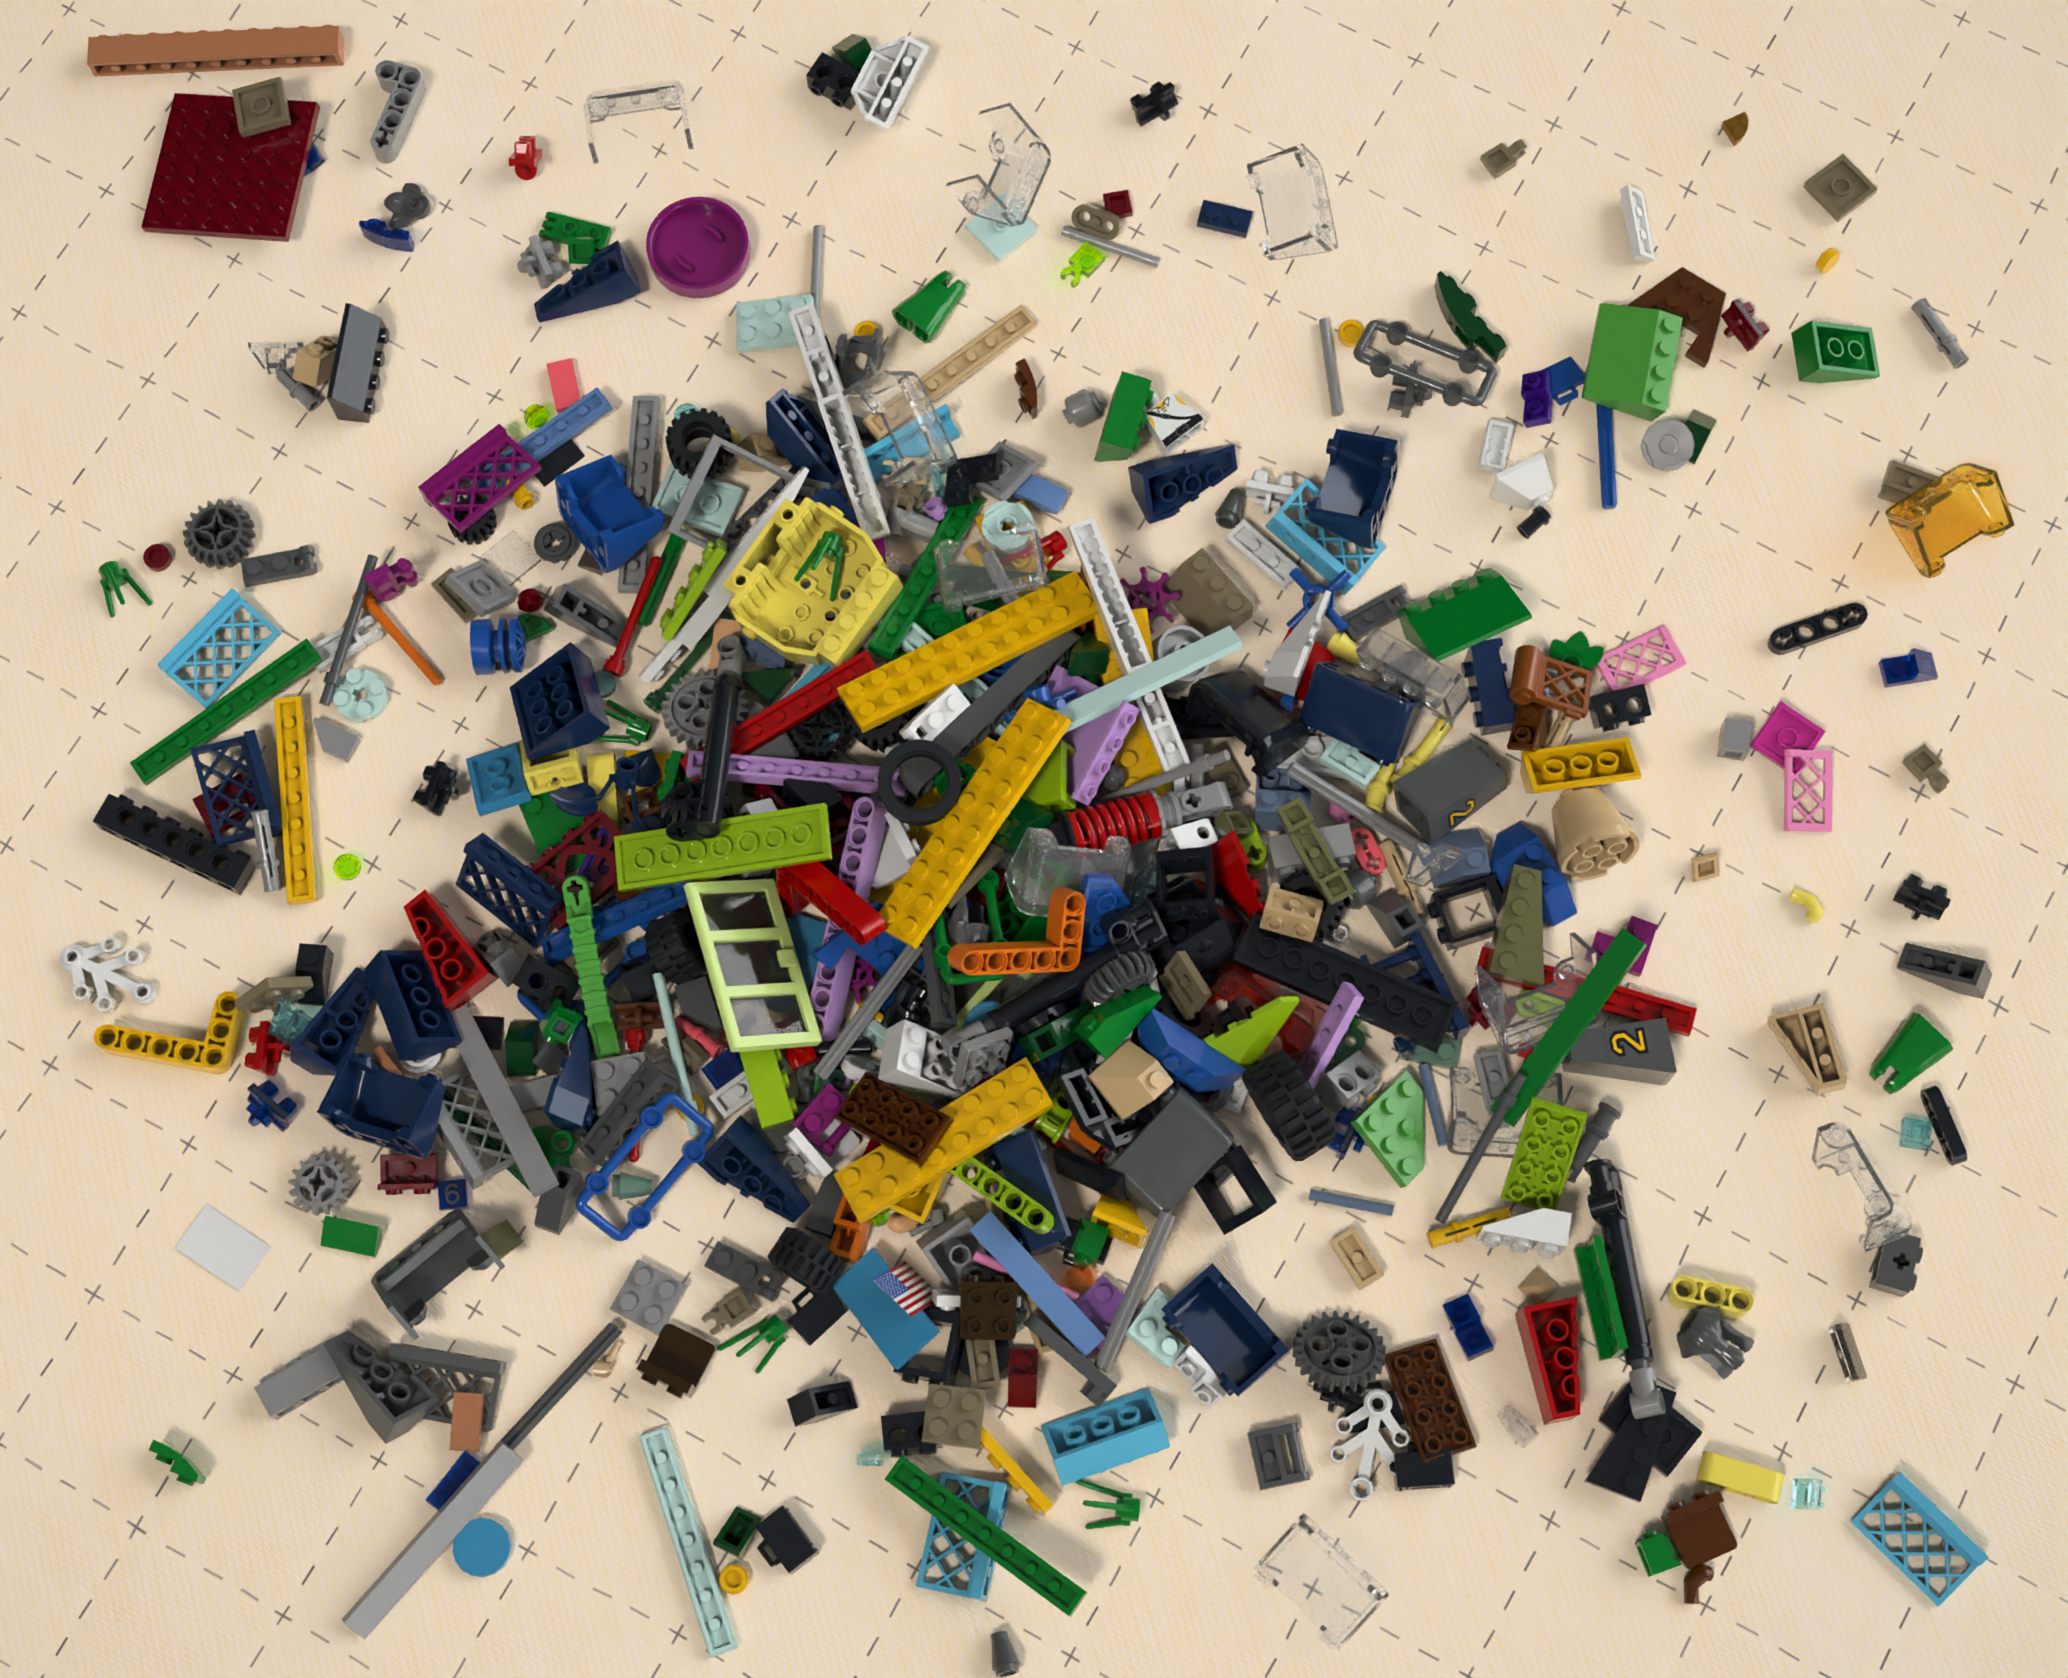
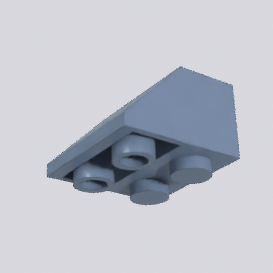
(1273, 792)

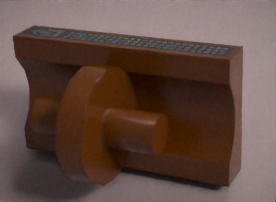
(638, 1015)

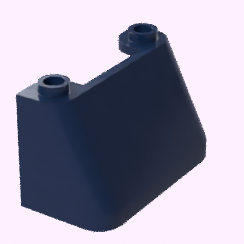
(1356, 486)
(1359, 713)
(384, 1106)
(1225, 1330)

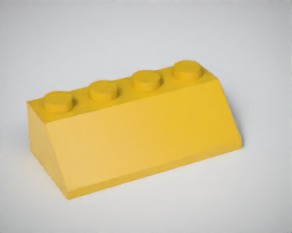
(1578, 765)

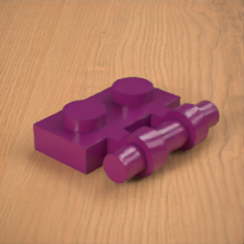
(387, 580)

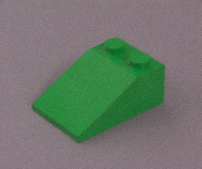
(1834, 353)
(549, 824)

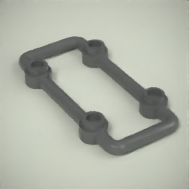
(1452, 392)

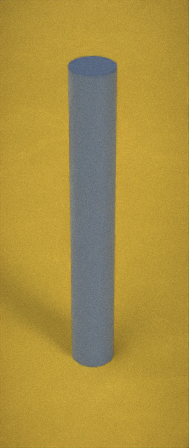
(1433, 1104)
(1351, 1202)

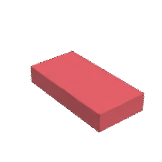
(563, 383)

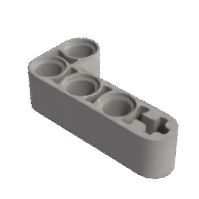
(387, 140)

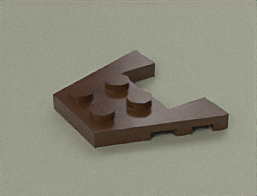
(1695, 302)

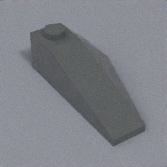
(383, 1392)

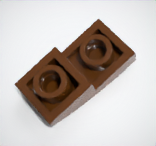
(1027, 388)

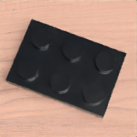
(1676, 1439)

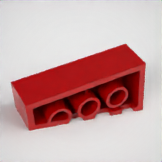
(452, 958)
(1552, 1356)

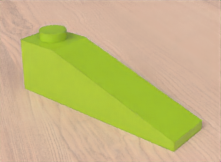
(1250, 1037)

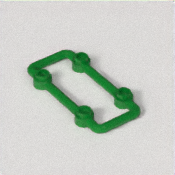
(989, 885)

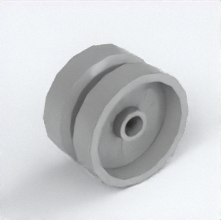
(1171, 641)

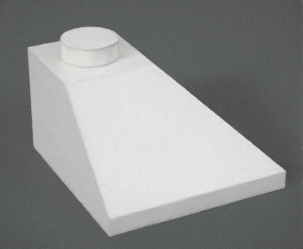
(1524, 484)

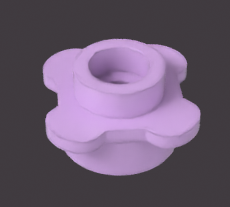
(935, 508)

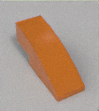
(850, 1235)

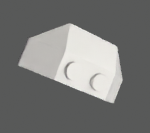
(887, 80)

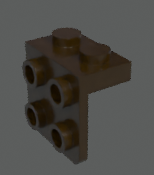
(987, 1307)
(677, 1361)

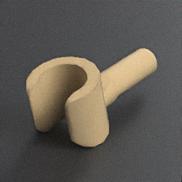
(604, 1368)

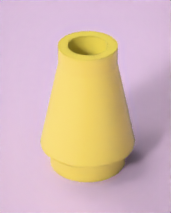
(1343, 648)

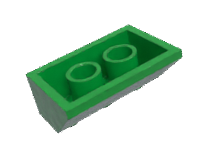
(1124, 418)

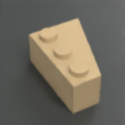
(1811, 1045)

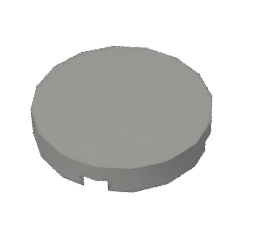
(1667, 445)

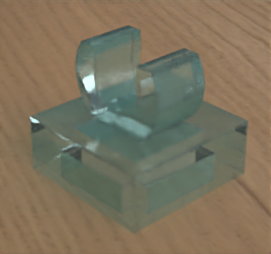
(1915, 1134)
(1807, 1494)

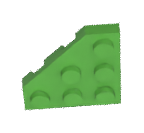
(1395, 1128)

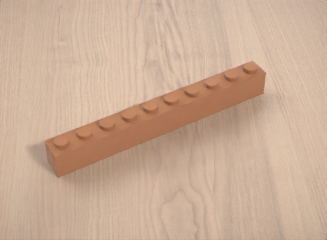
(215, 50)

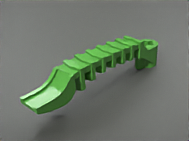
(597, 1008)

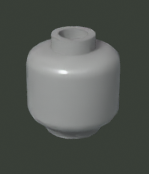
(1082, 408)

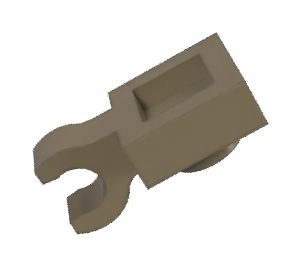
(1502, 159)
(1924, 765)

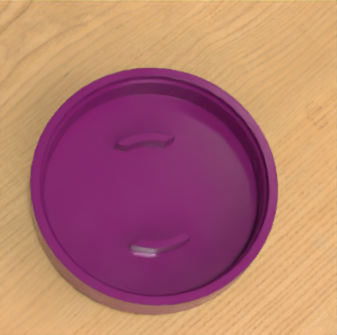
(698, 247)

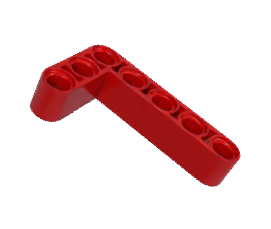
(815, 884)

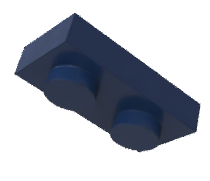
(1224, 218)

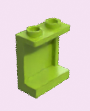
(1049, 785)

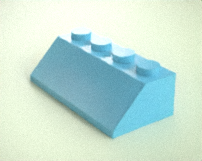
(1105, 1436)

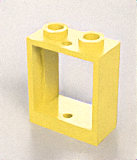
(540, 776)

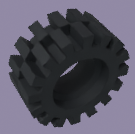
(476, 532)

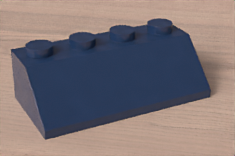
(411, 1004)
(1024, 1166)

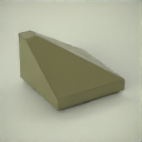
(1233, 821)
(502, 1238)

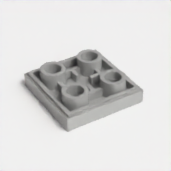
(982, 1057)

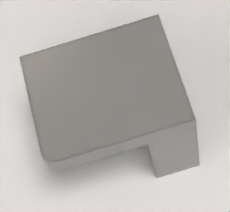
(1734, 739)

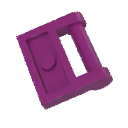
(818, 1116)

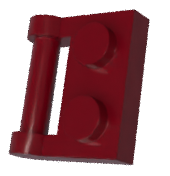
(221, 806)

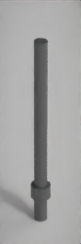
(333, 677)
(1507, 1100)

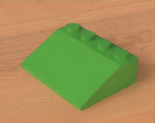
(1632, 359)

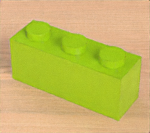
(768, 1088)

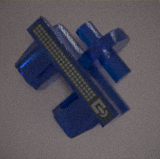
(265, 1109)
(1343, 1142)

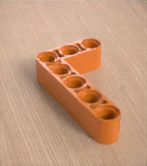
(1057, 942)

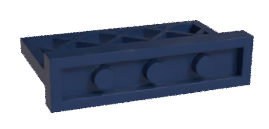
(257, 777)
(517, 880)

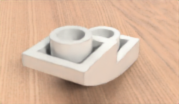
(1206, 1382)

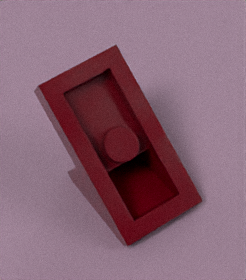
(1022, 1378)

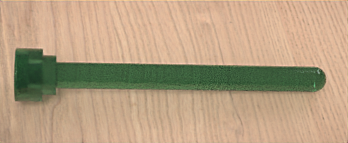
(654, 699)

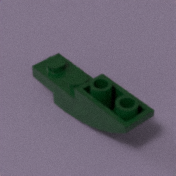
(1459, 314)

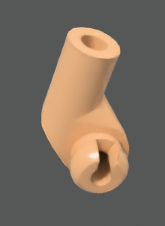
(901, 1224)

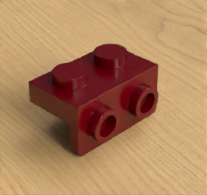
(408, 1172)

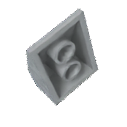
(951, 1250)

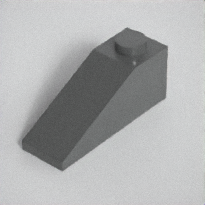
(584, 615)
(1946, 969)

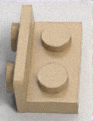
(1291, 914)

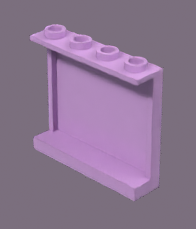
(1094, 741)

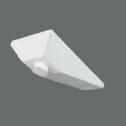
(1289, 660)

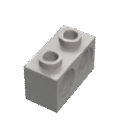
(1347, 1082)

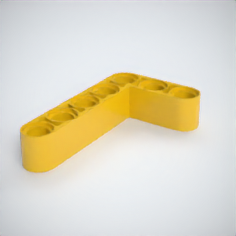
(179, 1046)

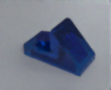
(1908, 669)

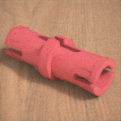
(699, 1035)

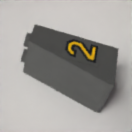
(1448, 790)
(1625, 1052)

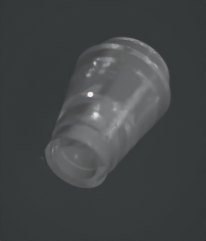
(1518, 1426)

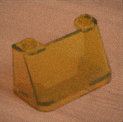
(1949, 514)

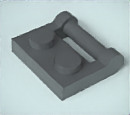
(1269, 1460)

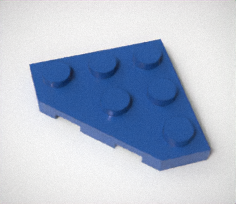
(1101, 896)

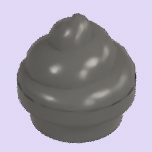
(1113, 778)

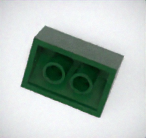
(1020, 818)

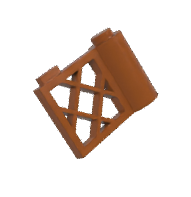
(1529, 677)

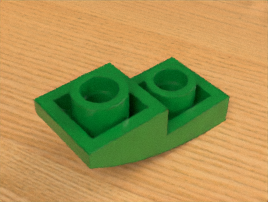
(182, 1466)

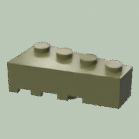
(1518, 932)

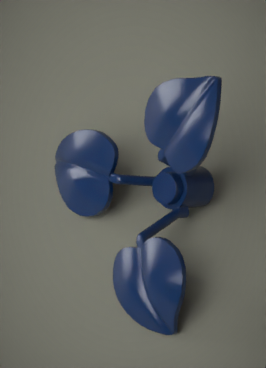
(630, 771)

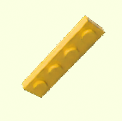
(1016, 1477)

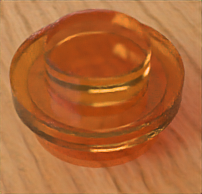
(1079, 1278)

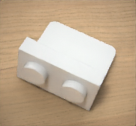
(895, 854)
(815, 1161)

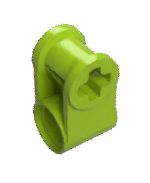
(1253, 845)
(1054, 1120)

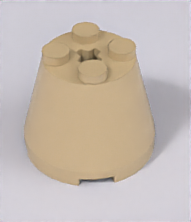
(1590, 834)

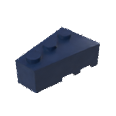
(1488, 687)

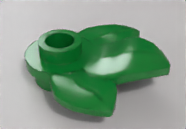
(1576, 652)
(549, 1143)

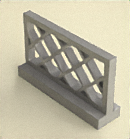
(456, 1142)

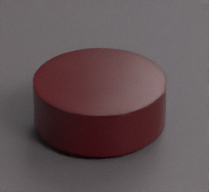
(157, 557)

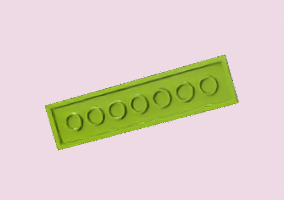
(741, 847)

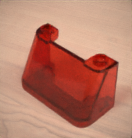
(1234, 980)

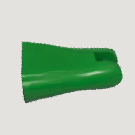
(929, 306)
(1911, 1052)

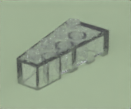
(1414, 673)

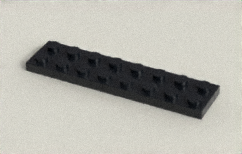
(1320, 969)

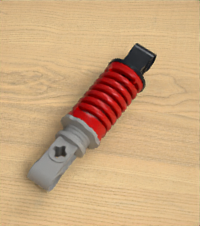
(1139, 816)

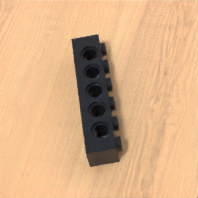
(116, 810)

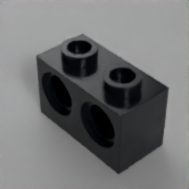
(839, 77)
(1617, 701)
(548, 979)
(910, 1424)

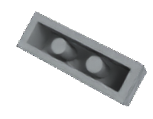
(298, 1382)

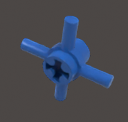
(1312, 591)
(1042, 695)

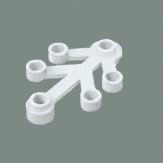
(104, 972)
(1370, 1439)

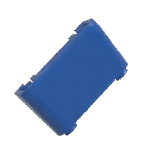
(605, 512)

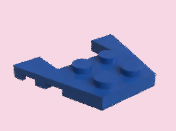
(878, 953)

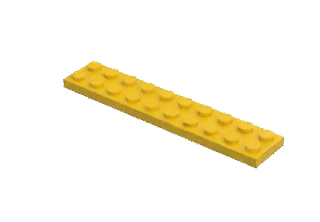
(968, 651)
(972, 822)

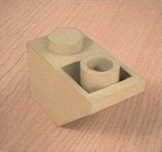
(315, 361)
(763, 447)

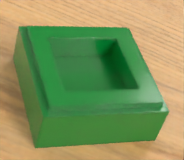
(580, 249)

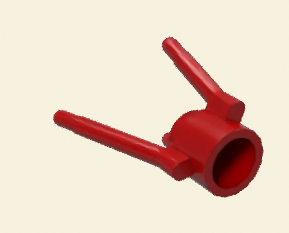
(1053, 546)

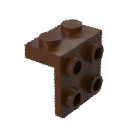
(1699, 1529)

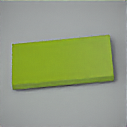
(686, 597)
(1543, 1154)

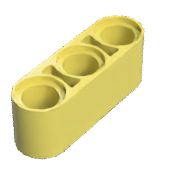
(598, 770)
(1722, 1292)
(1740, 1477)

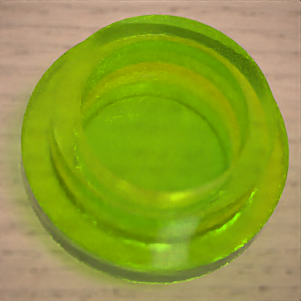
(536, 416)
(347, 867)

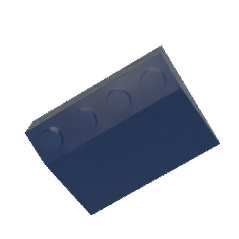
(559, 704)

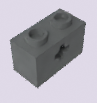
(1885, 1272)

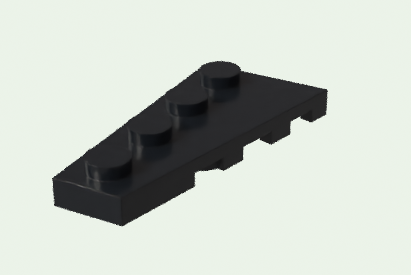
(1631, 1453)

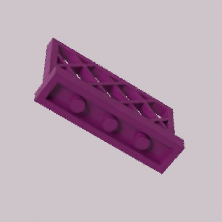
(467, 467)

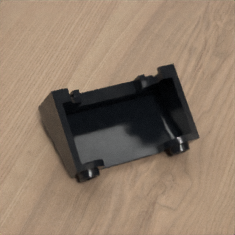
(1250, 715)

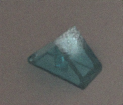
(288, 1022)

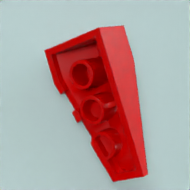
(1233, 876)

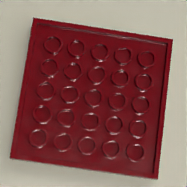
(224, 183)

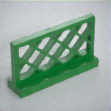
(1601, 1299)

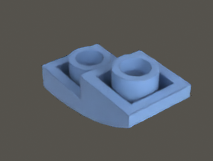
(1042, 494)

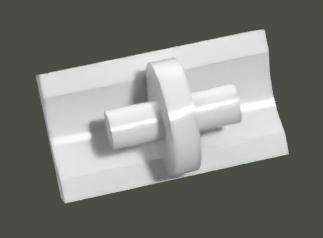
(1269, 494)

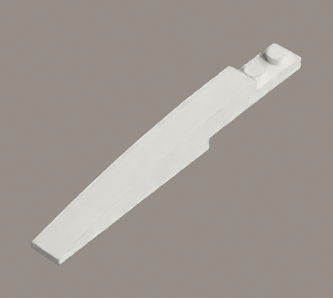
(839, 422)
(717, 597)
(1126, 641)

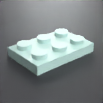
(767, 324)
(711, 508)

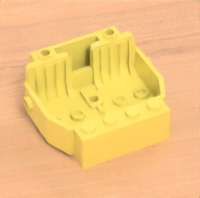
(792, 618)

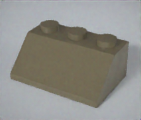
(1207, 595)

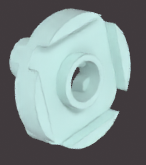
(1004, 512)
(365, 709)

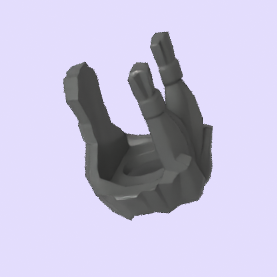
(858, 344)
(966, 924)
(1707, 1336)

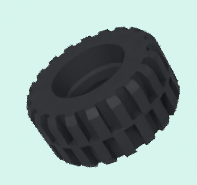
(1289, 1105)

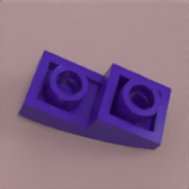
(1537, 398)

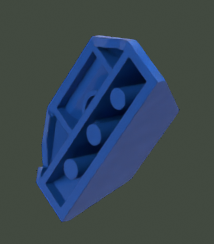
(1524, 848)
(1185, 1056)

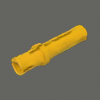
(1438, 1238)

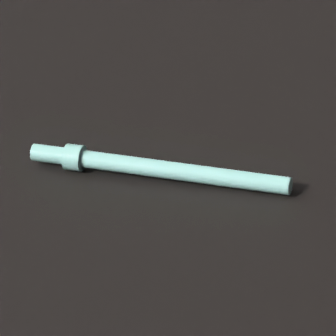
(675, 1049)

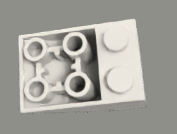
(917, 1061)
(1536, 1231)

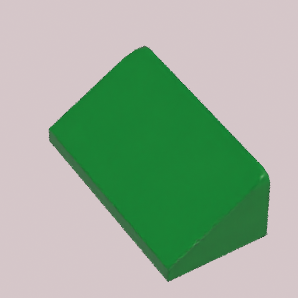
(350, 1236)

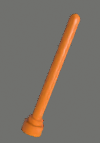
(370, 605)

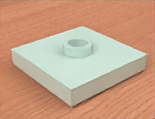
(998, 238)

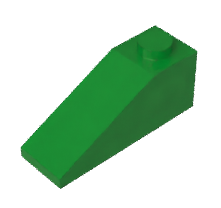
(1113, 1021)

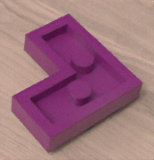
(1637, 927)

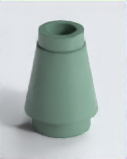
(630, 1186)

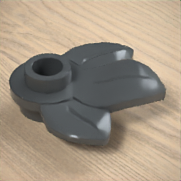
(407, 206)

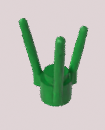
(827, 547)
(113, 578)
(637, 727)
(769, 1329)
(1126, 1509)

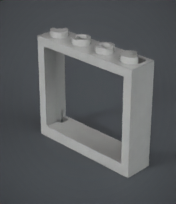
(699, 475)

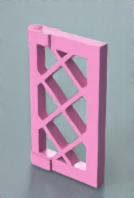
(1659, 672)
(1826, 778)

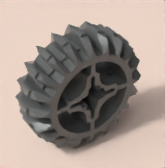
(230, 540)
(1120, 977)

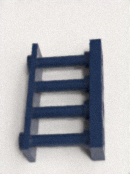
(1428, 975)

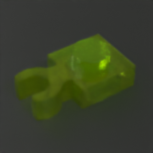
(1083, 261)

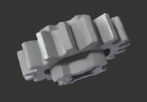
(318, 1196)

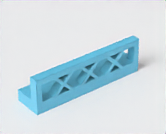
(886, 449)

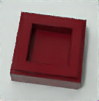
(1118, 203)

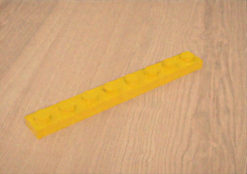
(295, 800)

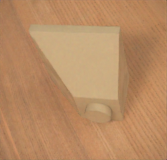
(1130, 1079)

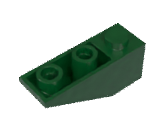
(1054, 1034)

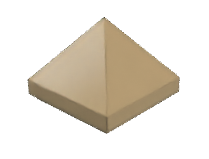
(1705, 866)
(1537, 1287)

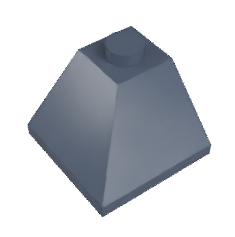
(1471, 867)

